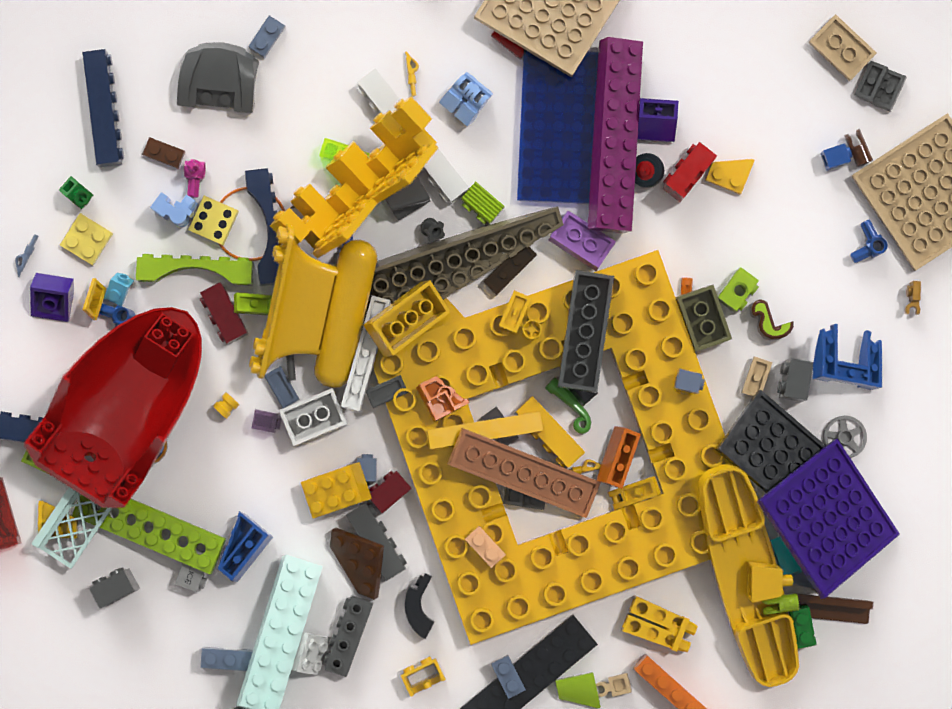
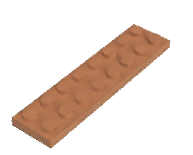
(523, 472)

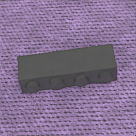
(368, 527)

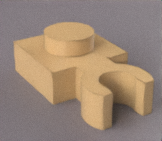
(617, 685)

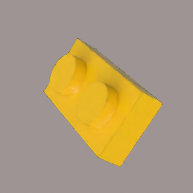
(515, 312)

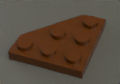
(360, 561)

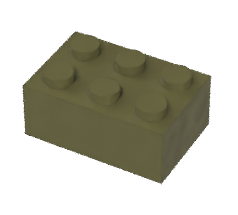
(703, 317)

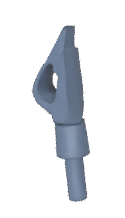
(28, 251)

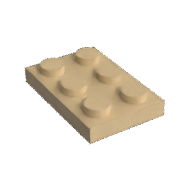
(842, 47)

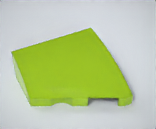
(579, 689)

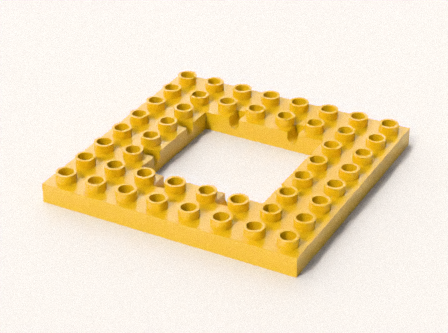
(601, 552)

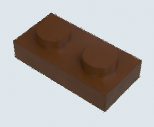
(163, 153)

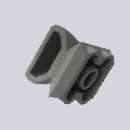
(408, 199)

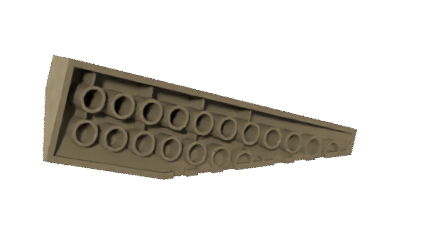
(462, 257)

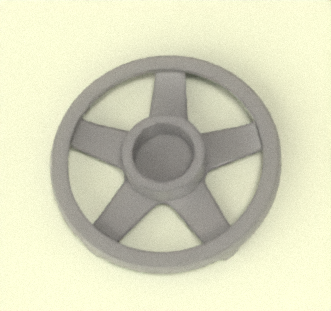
(846, 436)

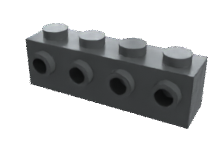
(348, 636)

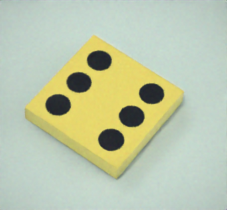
(213, 220)

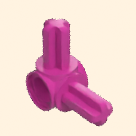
(194, 172)

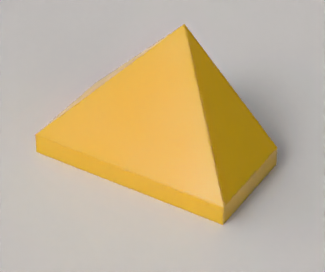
(94, 299)

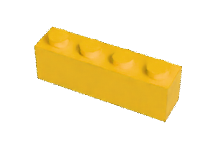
(553, 435)

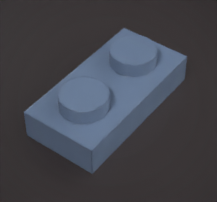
(267, 36)
(508, 676)

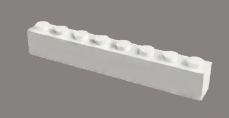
(438, 167)

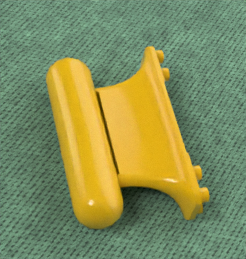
(316, 308)

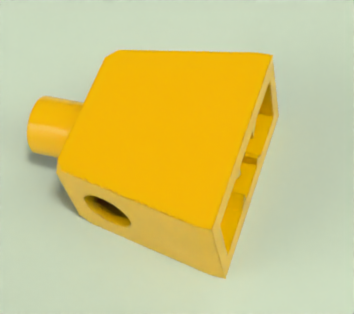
(765, 581)

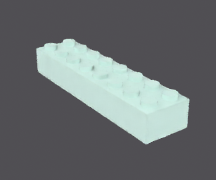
(279, 634)

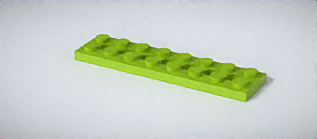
(153, 539)

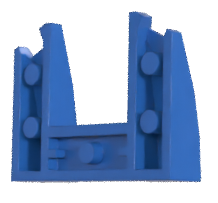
(828, 368)

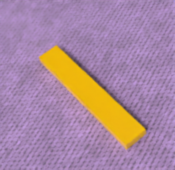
(491, 429)

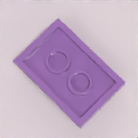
(583, 244)

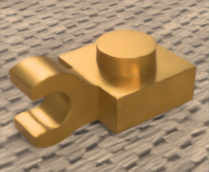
(914, 293)

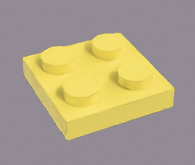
(86, 239)

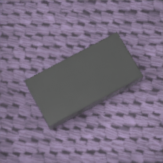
(385, 391)

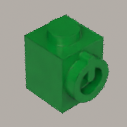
(76, 192)

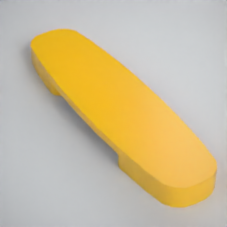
(734, 536)

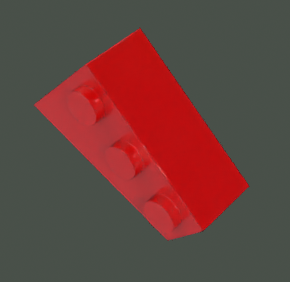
(688, 171)

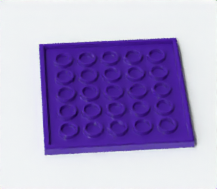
(828, 518)

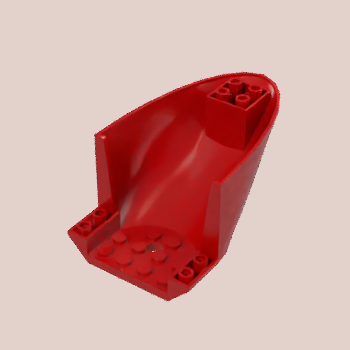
(119, 406)

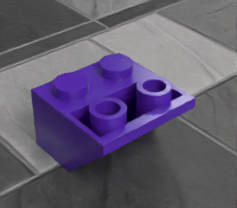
(657, 120)

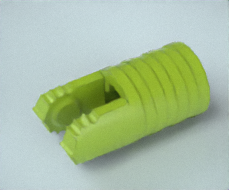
(785, 603)

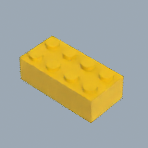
(406, 318)

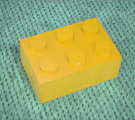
(336, 490)

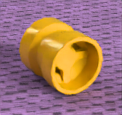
(534, 329)
(226, 405)

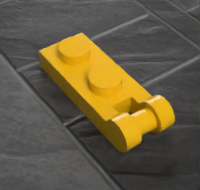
(635, 492)

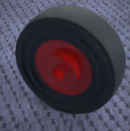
(648, 170)

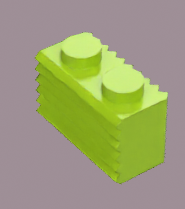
(481, 203)

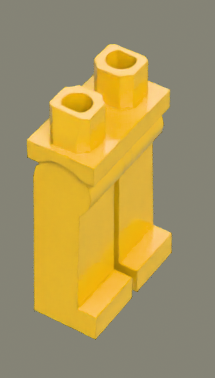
(673, 624)

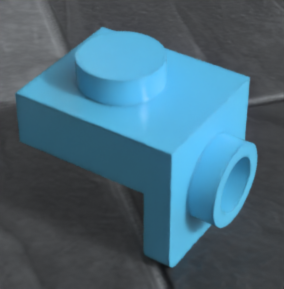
(118, 288)

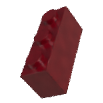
(223, 313)

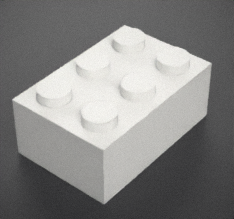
(313, 417)

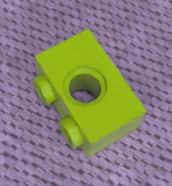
(728, 296)

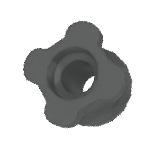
(432, 229)

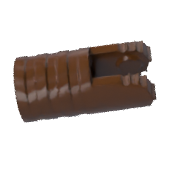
(861, 152)

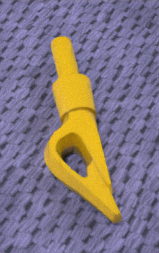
(411, 73)
(584, 468)

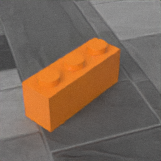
(618, 457)

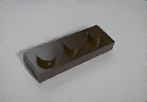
(509, 270)

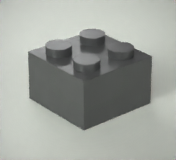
(795, 379)
(113, 588)

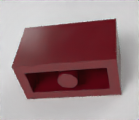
(389, 491)

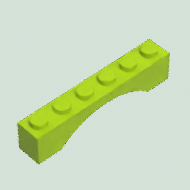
(155, 269)

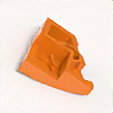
(439, 398)

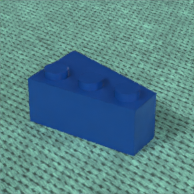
(243, 548)

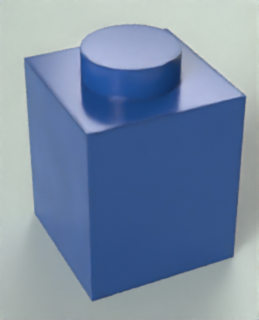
(836, 156)

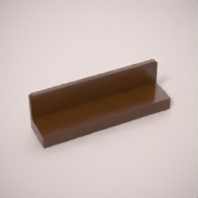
(837, 608)

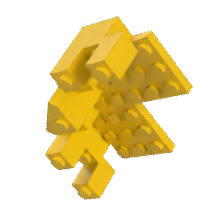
(362, 179)

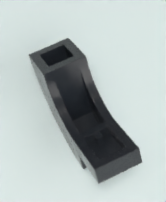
(416, 617)

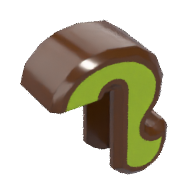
(766, 324)

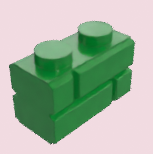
(803, 627)

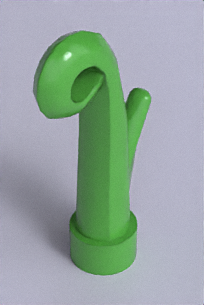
(569, 399)

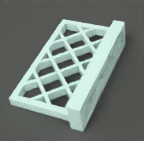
(54, 520)

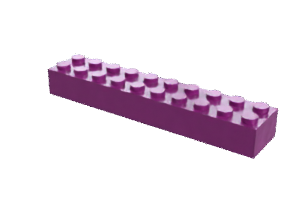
(615, 135)

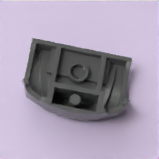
(218, 77)

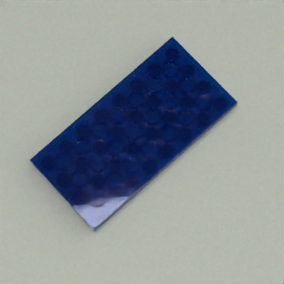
(556, 131)

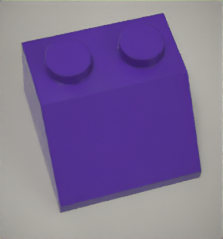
(51, 297)

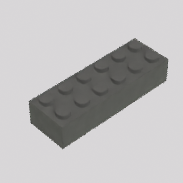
(585, 331)

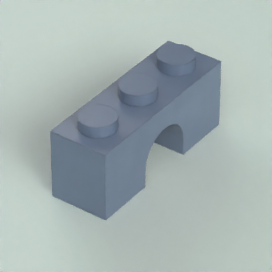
(225, 658)

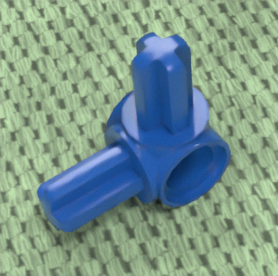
(868, 250)
(116, 313)

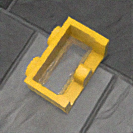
(422, 676)

